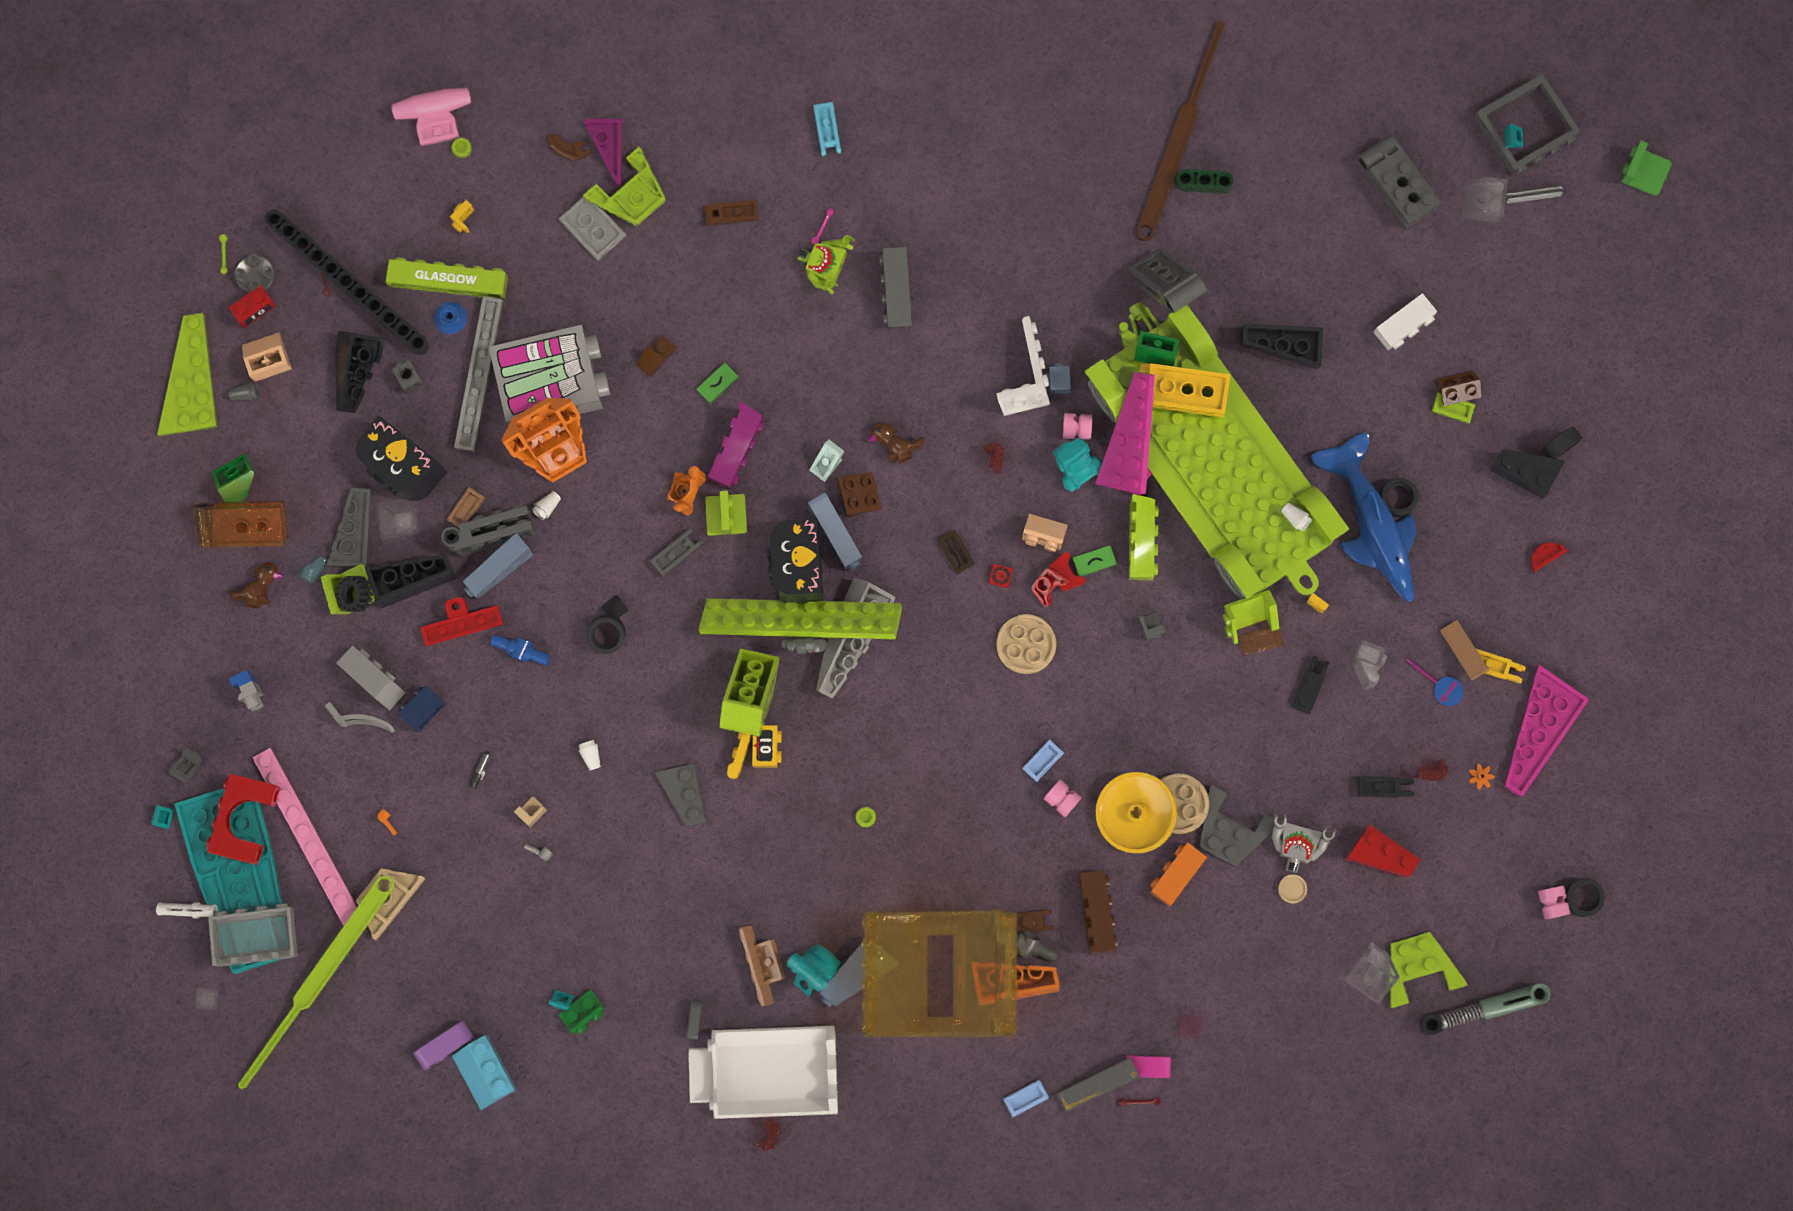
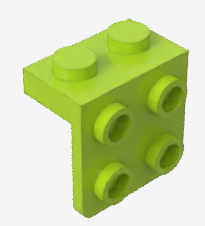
(330, 585)

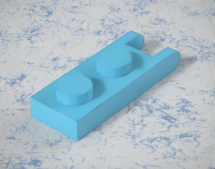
(827, 127)

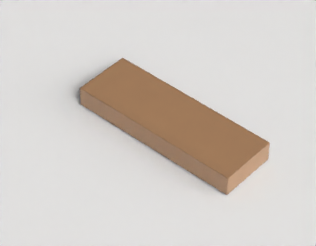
(1464, 650)

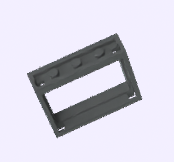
(1537, 156)

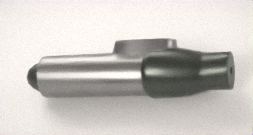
(480, 770)

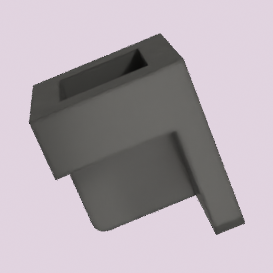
(1151, 626)

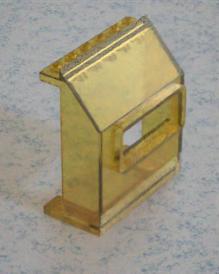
(898, 974)

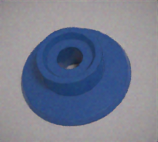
(453, 325)

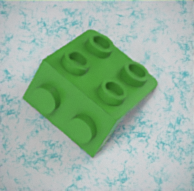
(1645, 170)

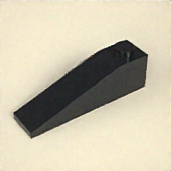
(354, 361)

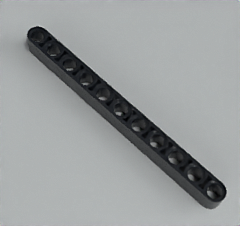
(340, 276)

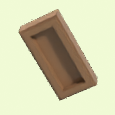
(466, 507)

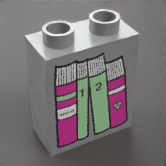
(549, 367)

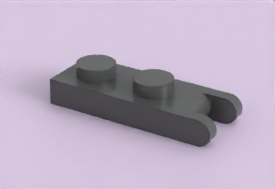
(675, 553)

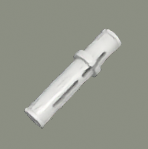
(166, 909)

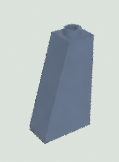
(834, 532)
(497, 567)
(846, 981)

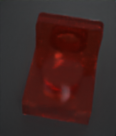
(995, 461)
(1429, 773)

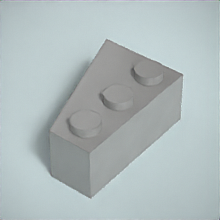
(371, 677)

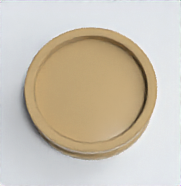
(1292, 889)

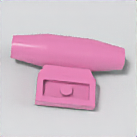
(433, 113)

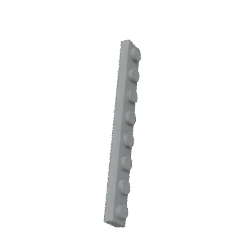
(478, 374)

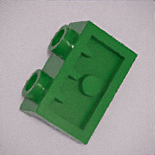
(582, 1012)

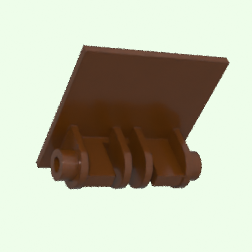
(859, 493)

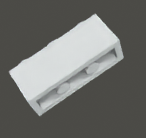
(1406, 322)

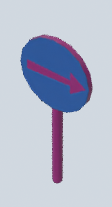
(1447, 690)

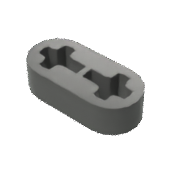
(695, 1019)

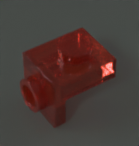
(773, 1132)

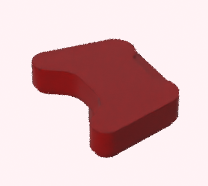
(1061, 566)
(1046, 583)

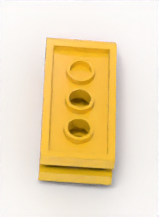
(1171, 381)

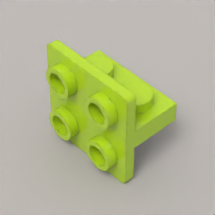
(726, 514)

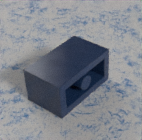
(421, 708)

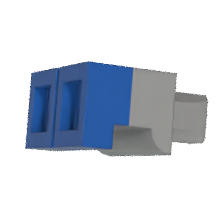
(250, 690)

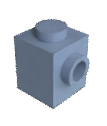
(1059, 379)

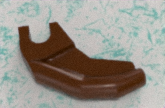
(570, 151)

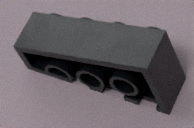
(1290, 343)
(408, 578)

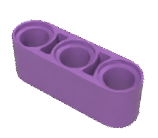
(443, 1045)

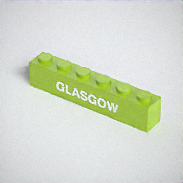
(446, 279)

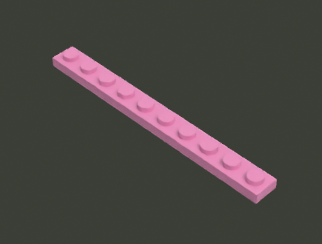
(307, 836)

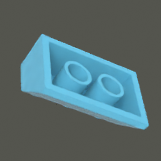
(484, 1072)

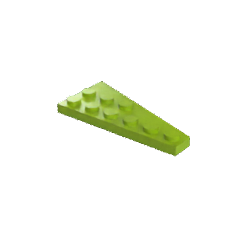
(189, 393)

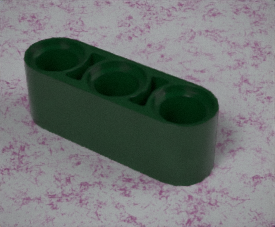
(1212, 176)

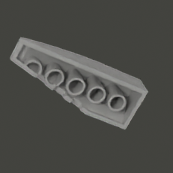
(844, 652)

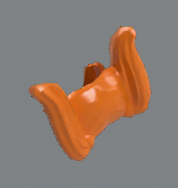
(691, 483)

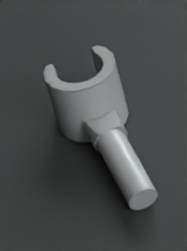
(545, 854)

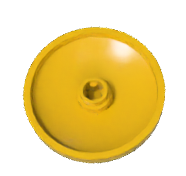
(1136, 812)

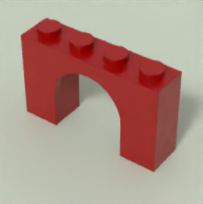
(238, 791)

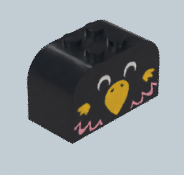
(398, 461)
(796, 561)

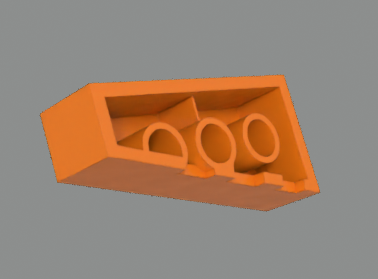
(1036, 981)

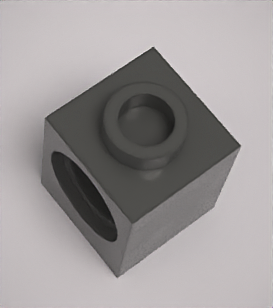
(410, 383)

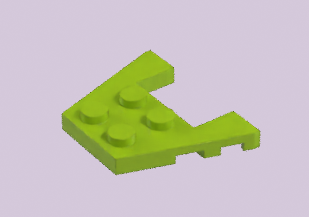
(636, 198)
(1418, 958)

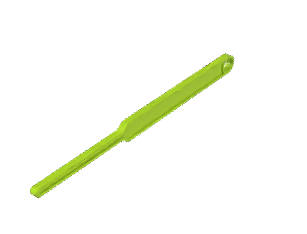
(325, 968)

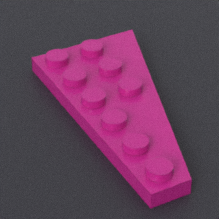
(1128, 451)
(1547, 718)

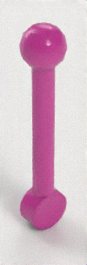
(815, 240)

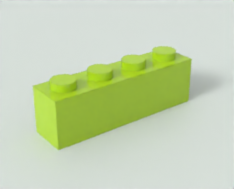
(1142, 538)

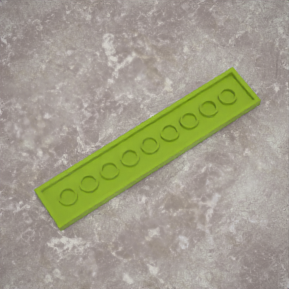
(807, 619)

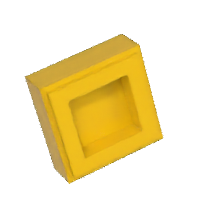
(1317, 603)

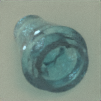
(313, 570)

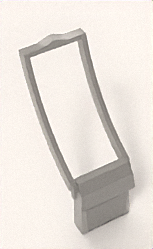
(368, 720)

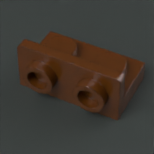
(1459, 387)

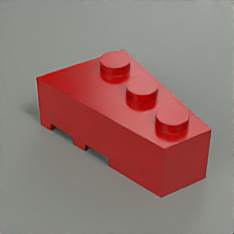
(1382, 853)

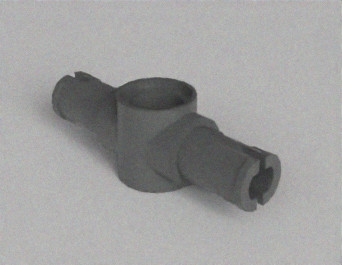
(1030, 945)

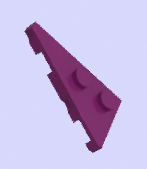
(608, 140)

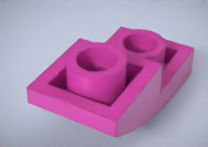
(1152, 1066)

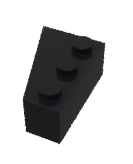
(1528, 470)

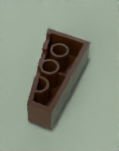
(1097, 914)

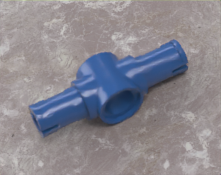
(520, 649)

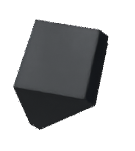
(615, 607)

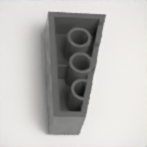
(897, 287)

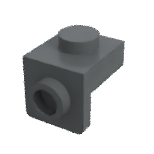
(186, 766)

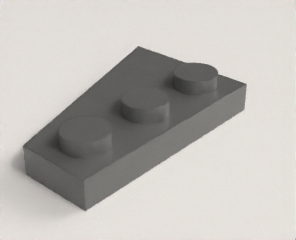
(684, 793)

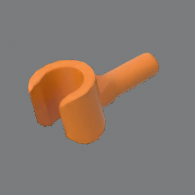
(383, 815)

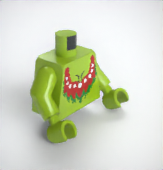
(826, 262)

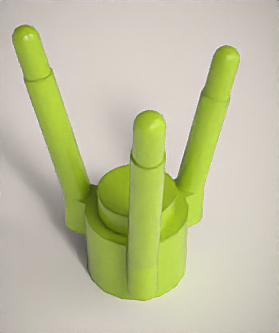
(1141, 313)

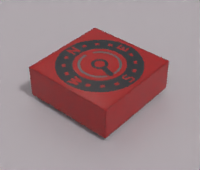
(1000, 576)

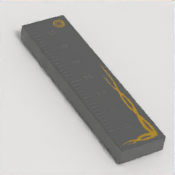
(1098, 1084)

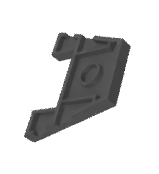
(1228, 838)

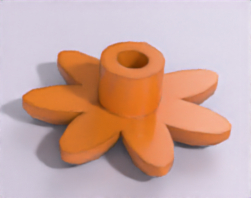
(1480, 781)

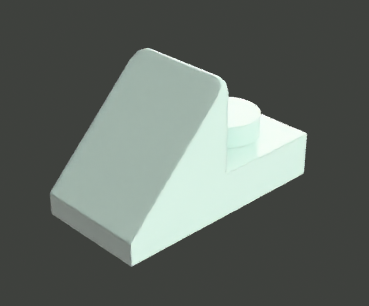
(827, 460)

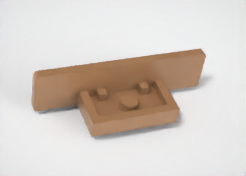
(763, 962)

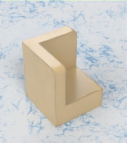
(531, 811)

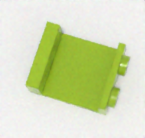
(1250, 611)

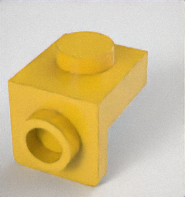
(460, 213)

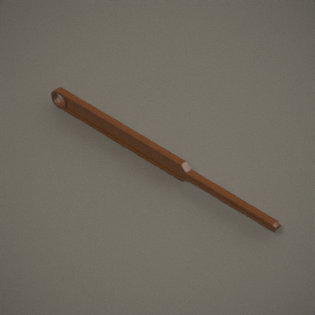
(1176, 146)

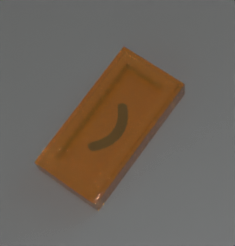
(1261, 641)

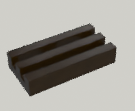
(963, 566)

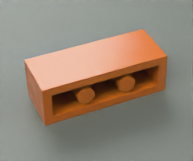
(1177, 874)

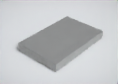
(592, 228)

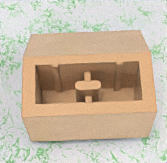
(266, 357)
(1044, 533)

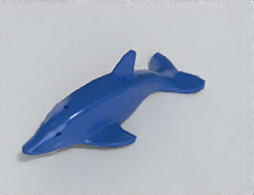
(1381, 539)

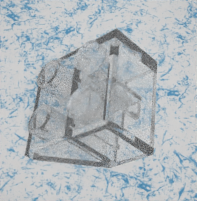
(1367, 662)

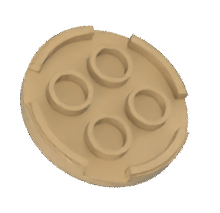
(1026, 644)
(1191, 802)

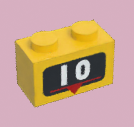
(766, 748)

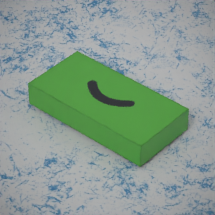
(717, 383)
(1094, 561)

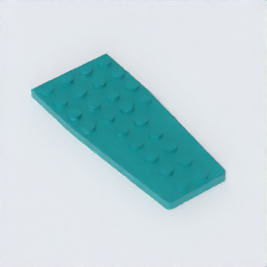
(224, 880)

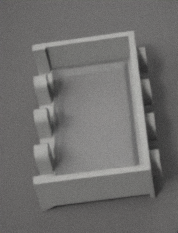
(252, 935)

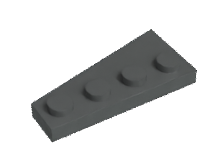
(353, 532)

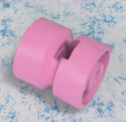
(1077, 426)
(1062, 798)
(1554, 902)

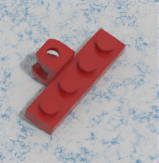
(460, 622)

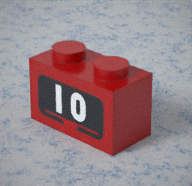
(252, 306)

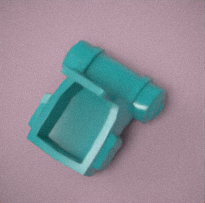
(1076, 463)
(814, 967)

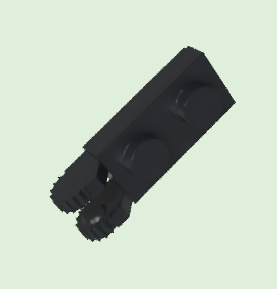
(1309, 687)
(1382, 787)

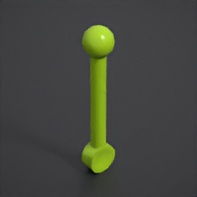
(223, 238)

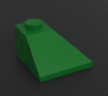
(234, 479)

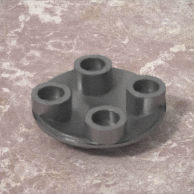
(253, 272)

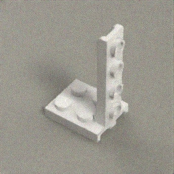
(1028, 395)

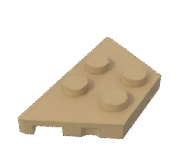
(404, 887)

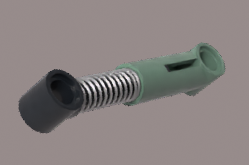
(1487, 1008)

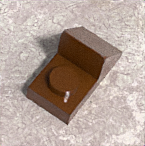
(655, 356)

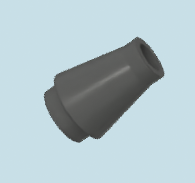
(247, 392)

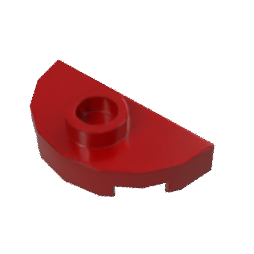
(1545, 554)

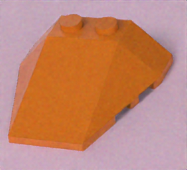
(548, 438)

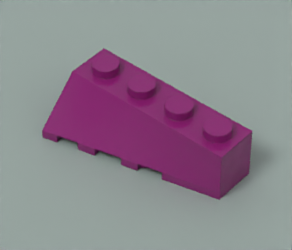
(736, 447)

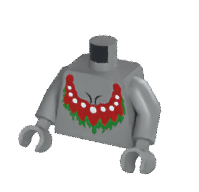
(1298, 843)

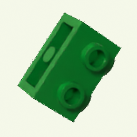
(1156, 349)

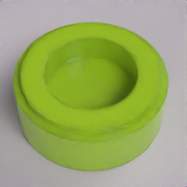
(461, 147)
(865, 817)

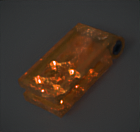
(222, 524)

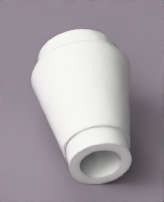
(546, 505)
(1297, 517)
(590, 754)

